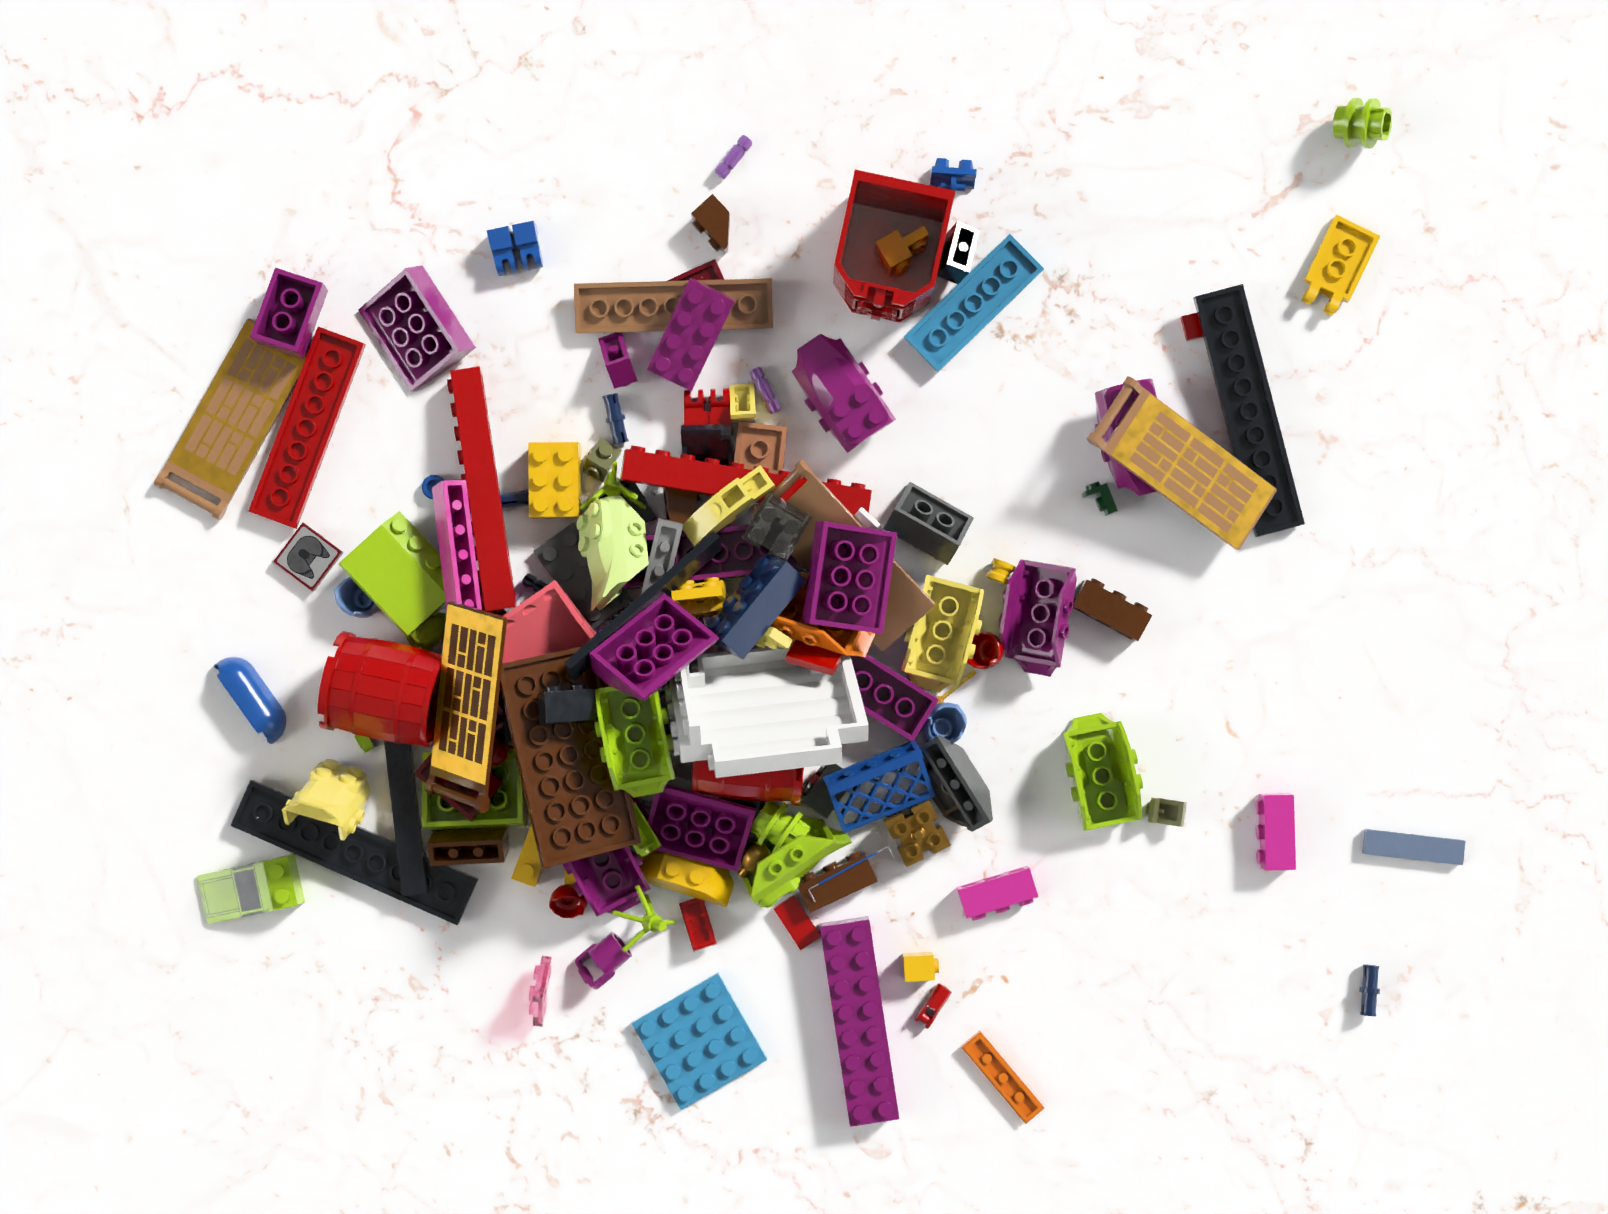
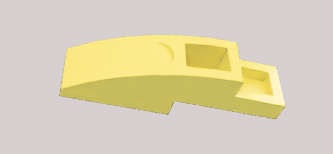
(726, 504)

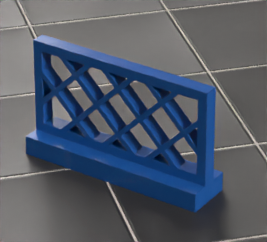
(873, 768)

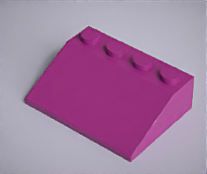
(416, 327)
(849, 577)
(651, 648)
(700, 827)

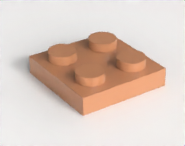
(760, 446)

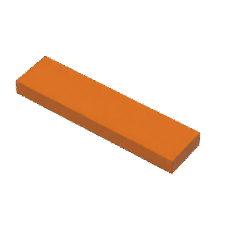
(1002, 1077)

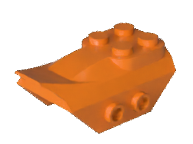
(831, 638)

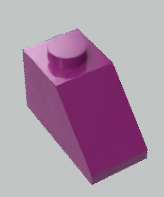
(617, 360)

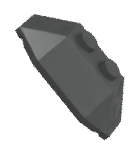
(956, 784)

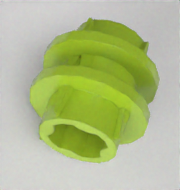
(1362, 122)
(777, 826)

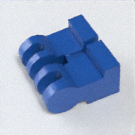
(504, 244)

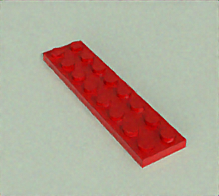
(307, 427)

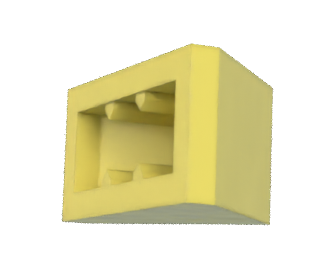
(742, 403)

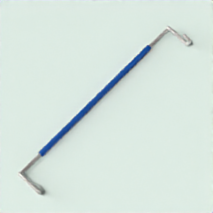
(847, 868)

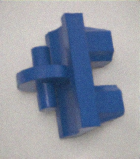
(953, 178)

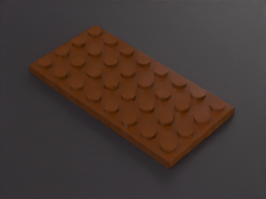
(562, 768)

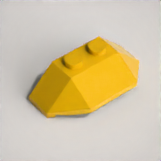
(688, 877)

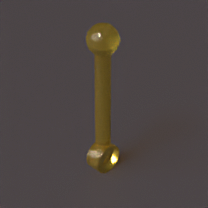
(954, 688)

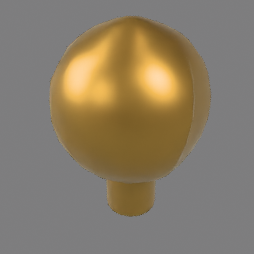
(751, 857)

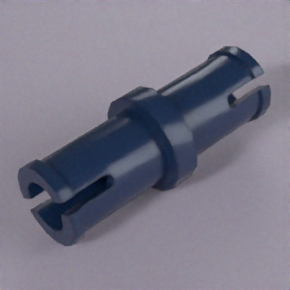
(615, 418)
(1369, 990)

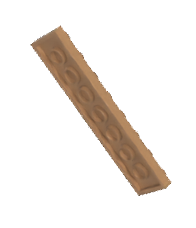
(652, 303)

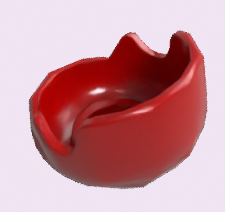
(987, 651)
(566, 902)

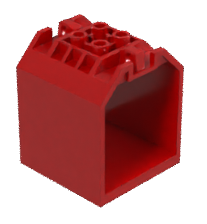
(899, 197)

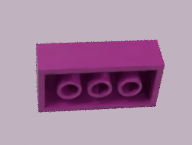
(691, 334)
(892, 697)

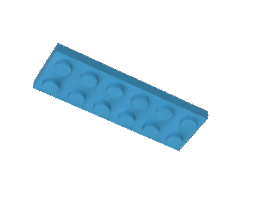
(973, 303)

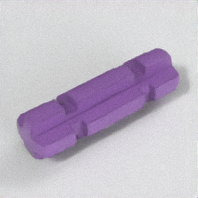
(733, 156)
(765, 390)

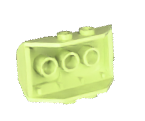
(614, 546)

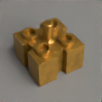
(917, 832)

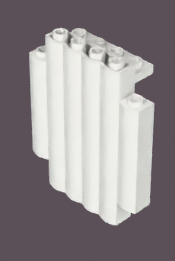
(763, 713)

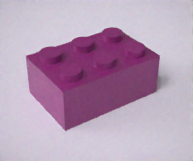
(289, 313)

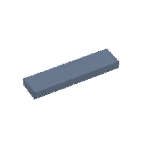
(1413, 846)

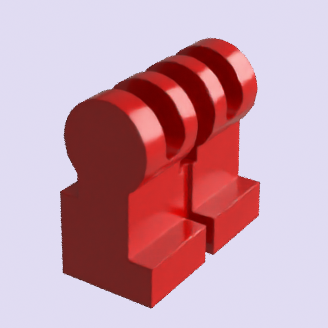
(720, 410)

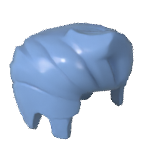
(354, 600)
(947, 721)

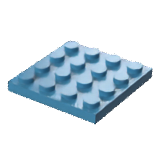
(699, 1040)

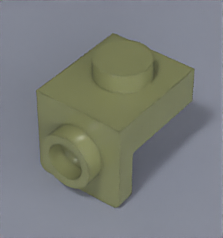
(600, 460)
(1166, 811)

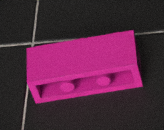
(1276, 831)
(997, 893)

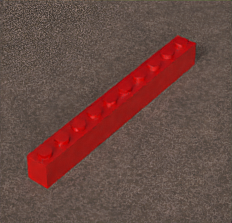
(711, 477)
(483, 489)

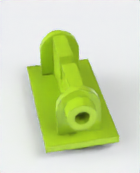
(647, 836)

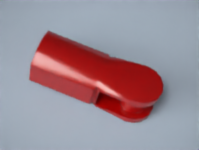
(935, 1002)

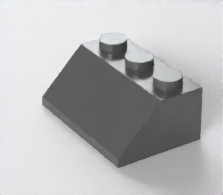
(929, 523)

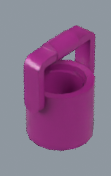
(607, 956)

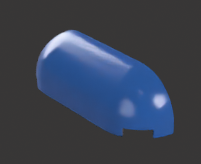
(252, 697)

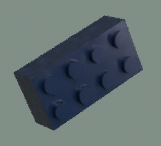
(755, 605)

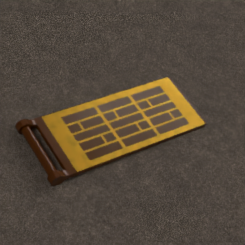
(467, 703)

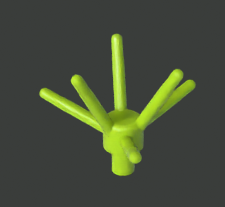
(613, 487)
(650, 921)

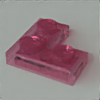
(538, 993)

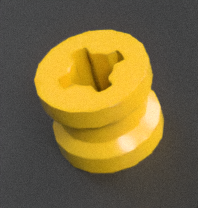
(1000, 571)

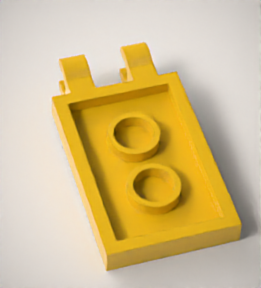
(1339, 263)

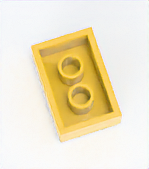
(555, 480)

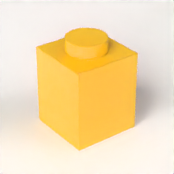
(920, 966)

